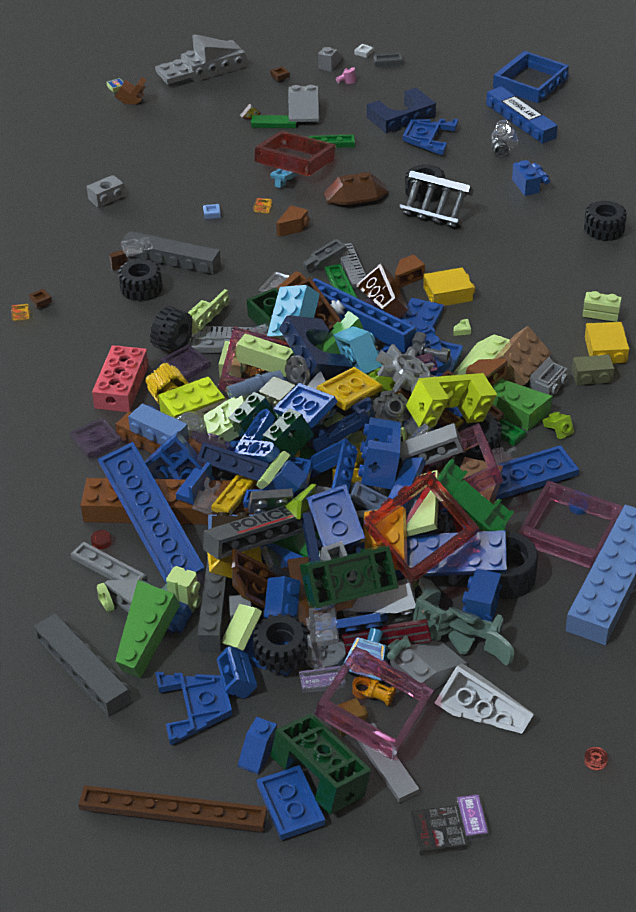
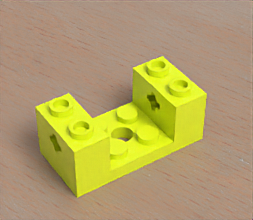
(467, 392)

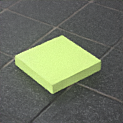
(241, 627)

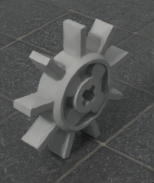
(403, 368)

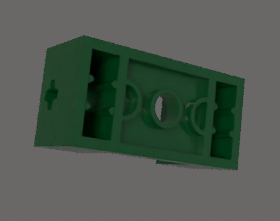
(287, 431)
(327, 580)
(340, 771)

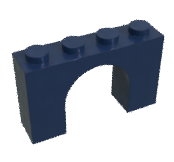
(389, 120)
(301, 334)

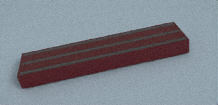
(417, 632)

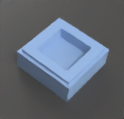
(211, 211)

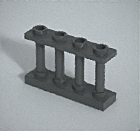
(432, 183)

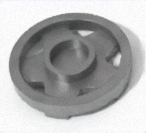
(296, 372)

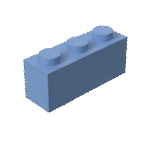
(155, 424)

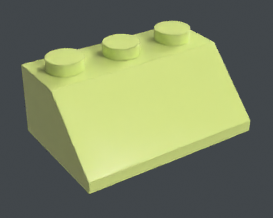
(484, 349)
(263, 354)

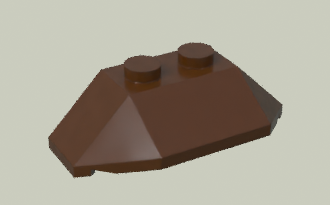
(355, 189)
(250, 578)

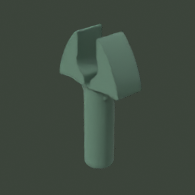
(396, 647)

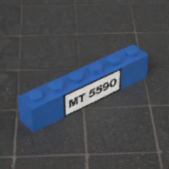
(522, 115)

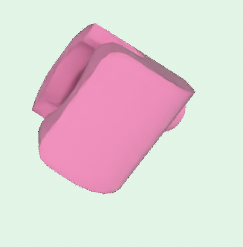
(347, 76)

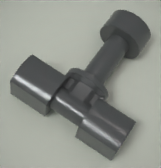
(420, 348)

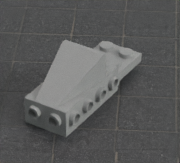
(209, 57)

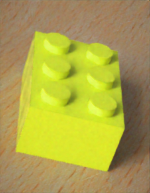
(190, 397)

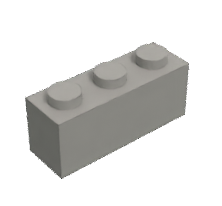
(433, 445)

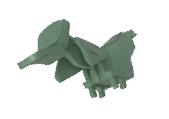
(459, 625)

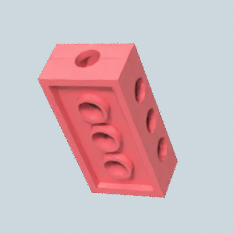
(120, 378)

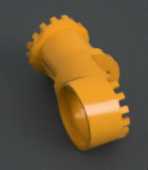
(374, 690)

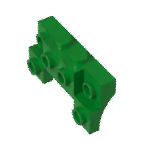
(484, 513)

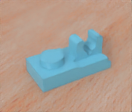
(282, 176)

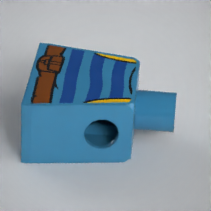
(374, 647)

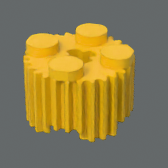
(164, 379)

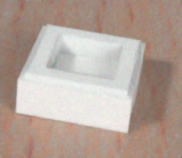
(364, 50)

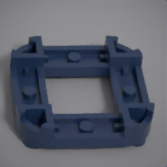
(352, 423)

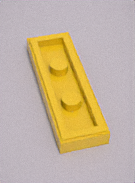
(233, 494)

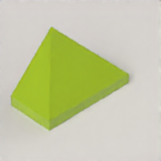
(300, 504)

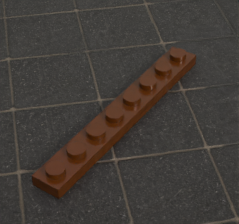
(173, 808)

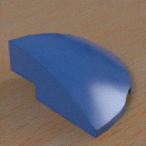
(174, 459)

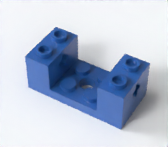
(383, 451)

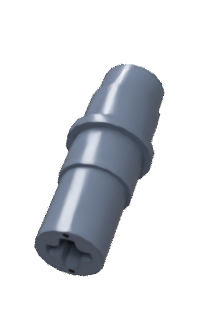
(251, 385)

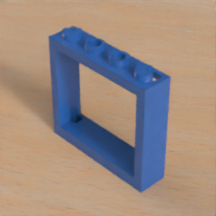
(526, 59)
(340, 454)

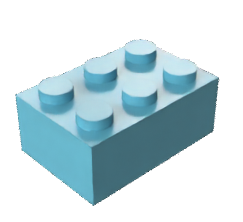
(292, 301)
(358, 348)

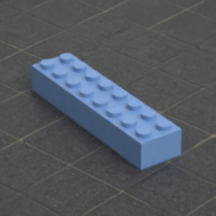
(607, 584)

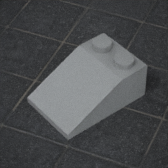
(303, 103)
(428, 662)

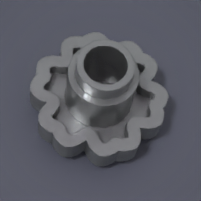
(391, 407)

